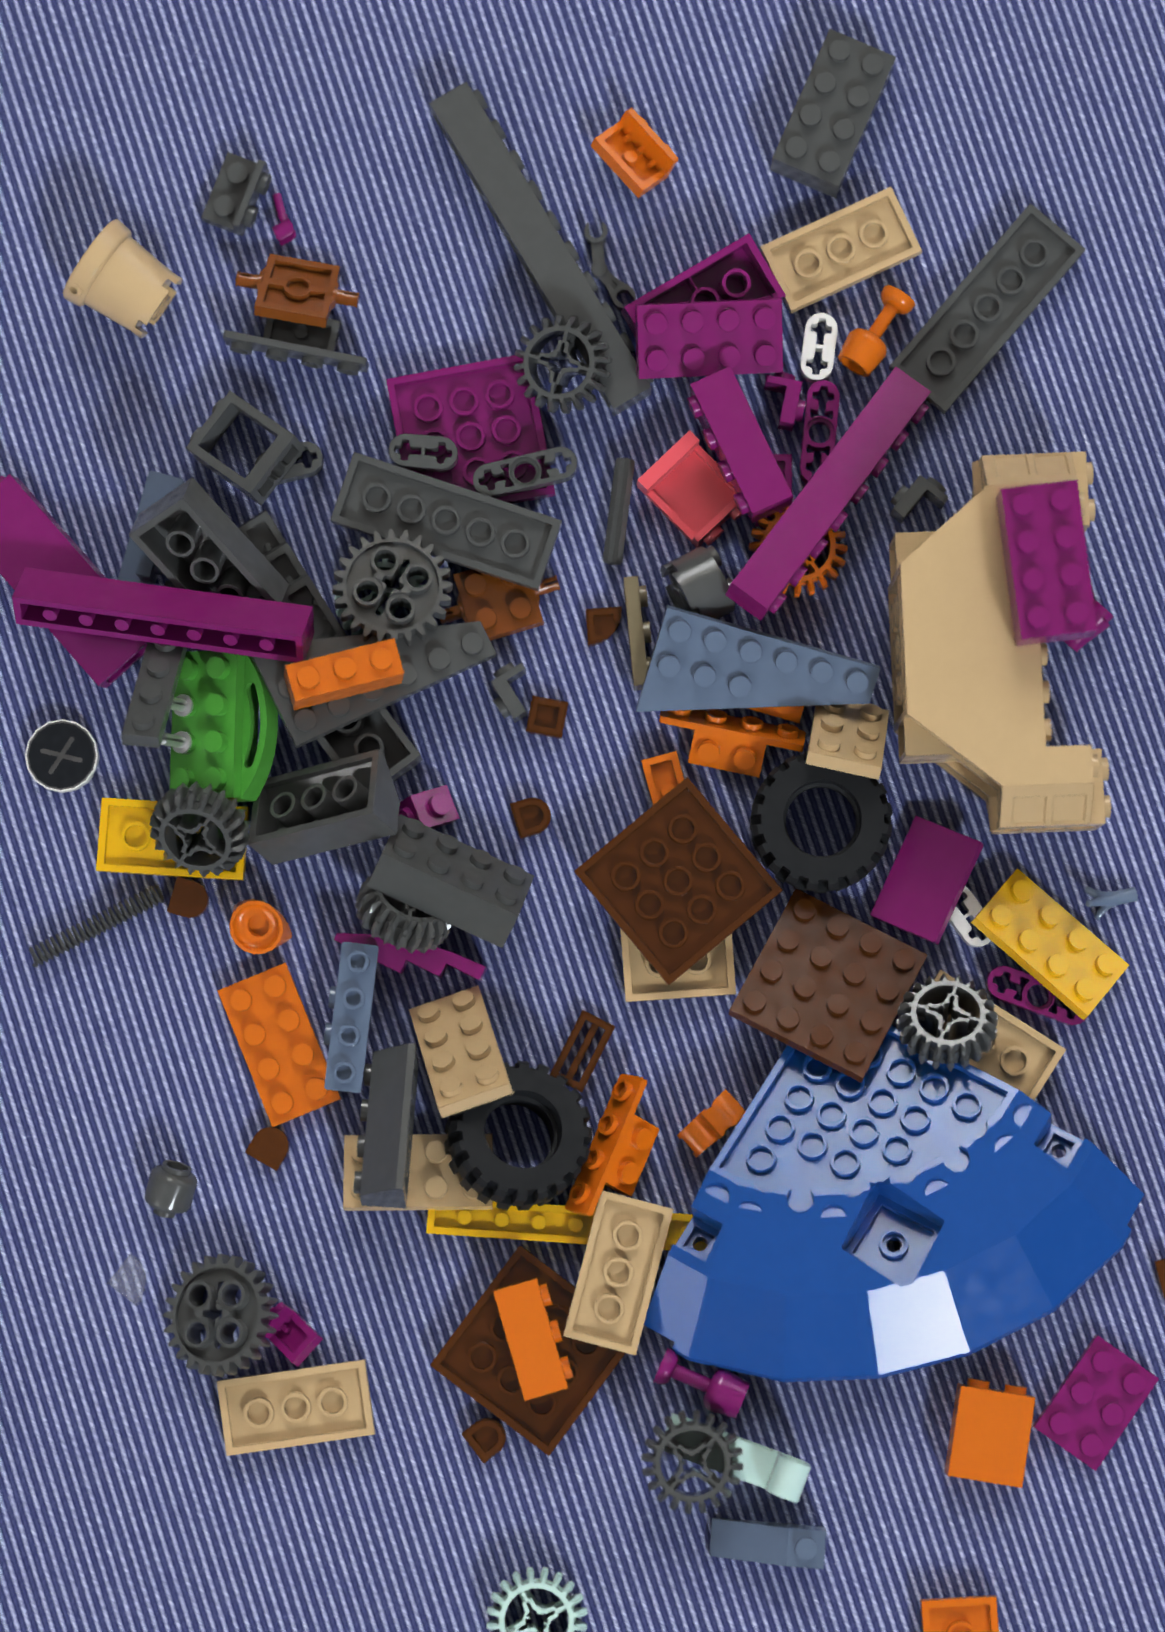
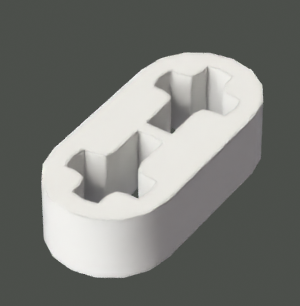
(810, 347)
(960, 923)

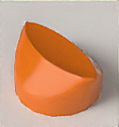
(258, 927)

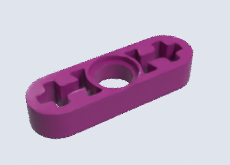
(812, 406)
(1008, 995)

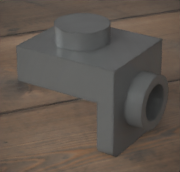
(908, 498)
(507, 700)

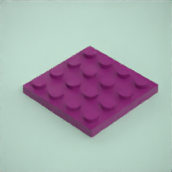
(481, 413)

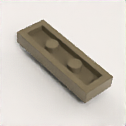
(638, 631)

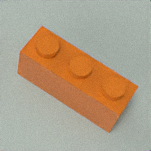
(343, 674)
(533, 1338)

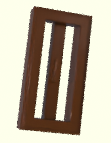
(596, 1023)

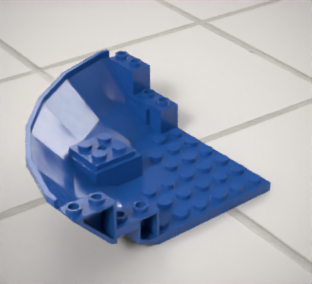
(842, 1167)

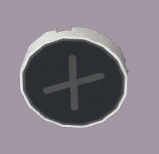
(62, 756)

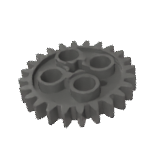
(362, 574)
(249, 1315)

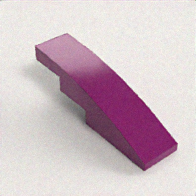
(432, 961)

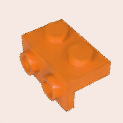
(635, 153)

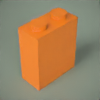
(990, 1433)

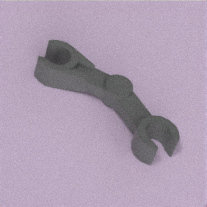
(599, 268)

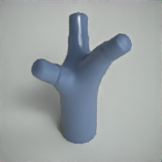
(1109, 899)

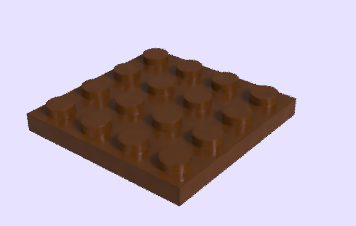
(678, 881)
(828, 985)
(483, 1367)

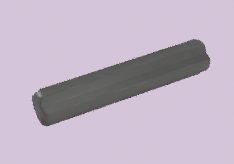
(618, 511)

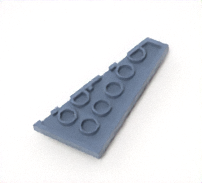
(729, 666)

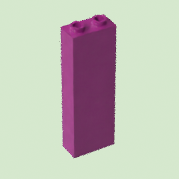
(37, 541)

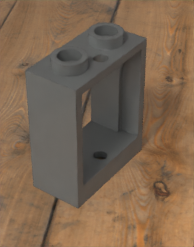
(269, 468)

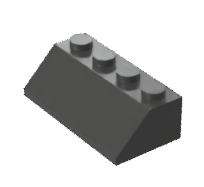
(325, 808)
(388, 1127)

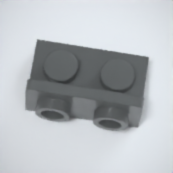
(236, 194)

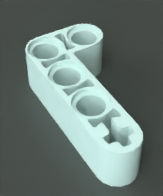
(762, 1465)

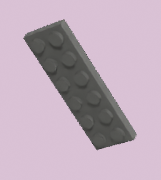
(988, 307)
(459, 522)

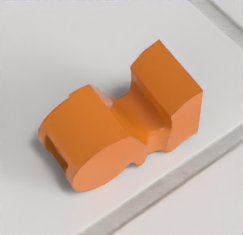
(712, 1123)

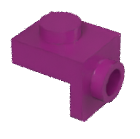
(792, 407)
(430, 807)
(293, 1334)

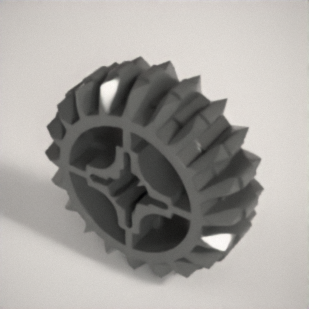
(534, 356)
(185, 812)
(399, 922)
(964, 1036)
(716, 1483)

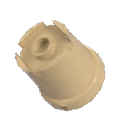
(121, 280)

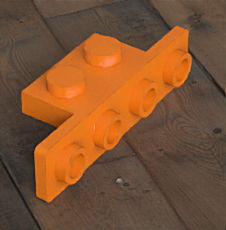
(732, 741)
(616, 1150)

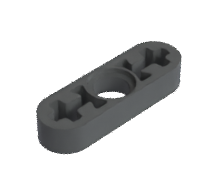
(553, 474)

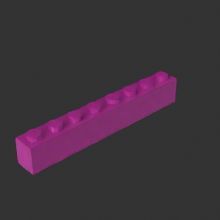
(828, 493)
(163, 615)

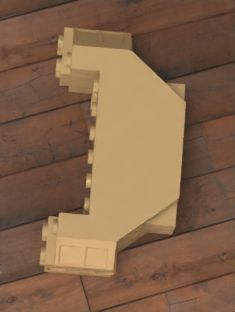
(961, 680)

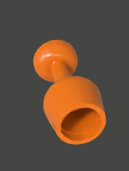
(865, 348)

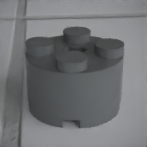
(699, 583)

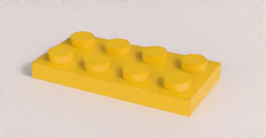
(129, 849)
(1050, 944)

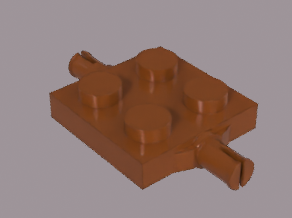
(297, 290)
(498, 604)

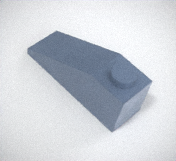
(768, 1542)

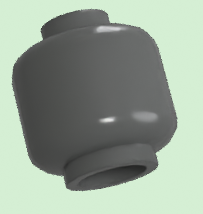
(170, 1188)

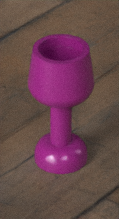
(722, 1393)

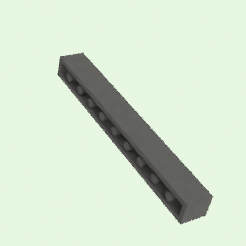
(535, 236)

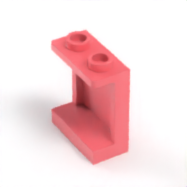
(690, 491)

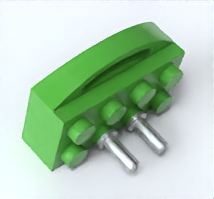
(218, 726)

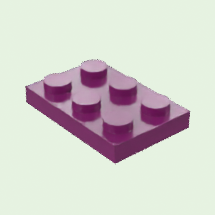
(1095, 1402)

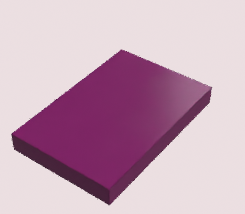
(926, 880)

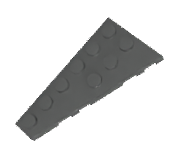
(425, 664)

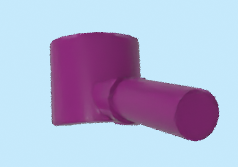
(284, 230)

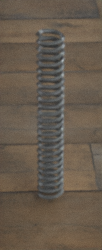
(110, 923)

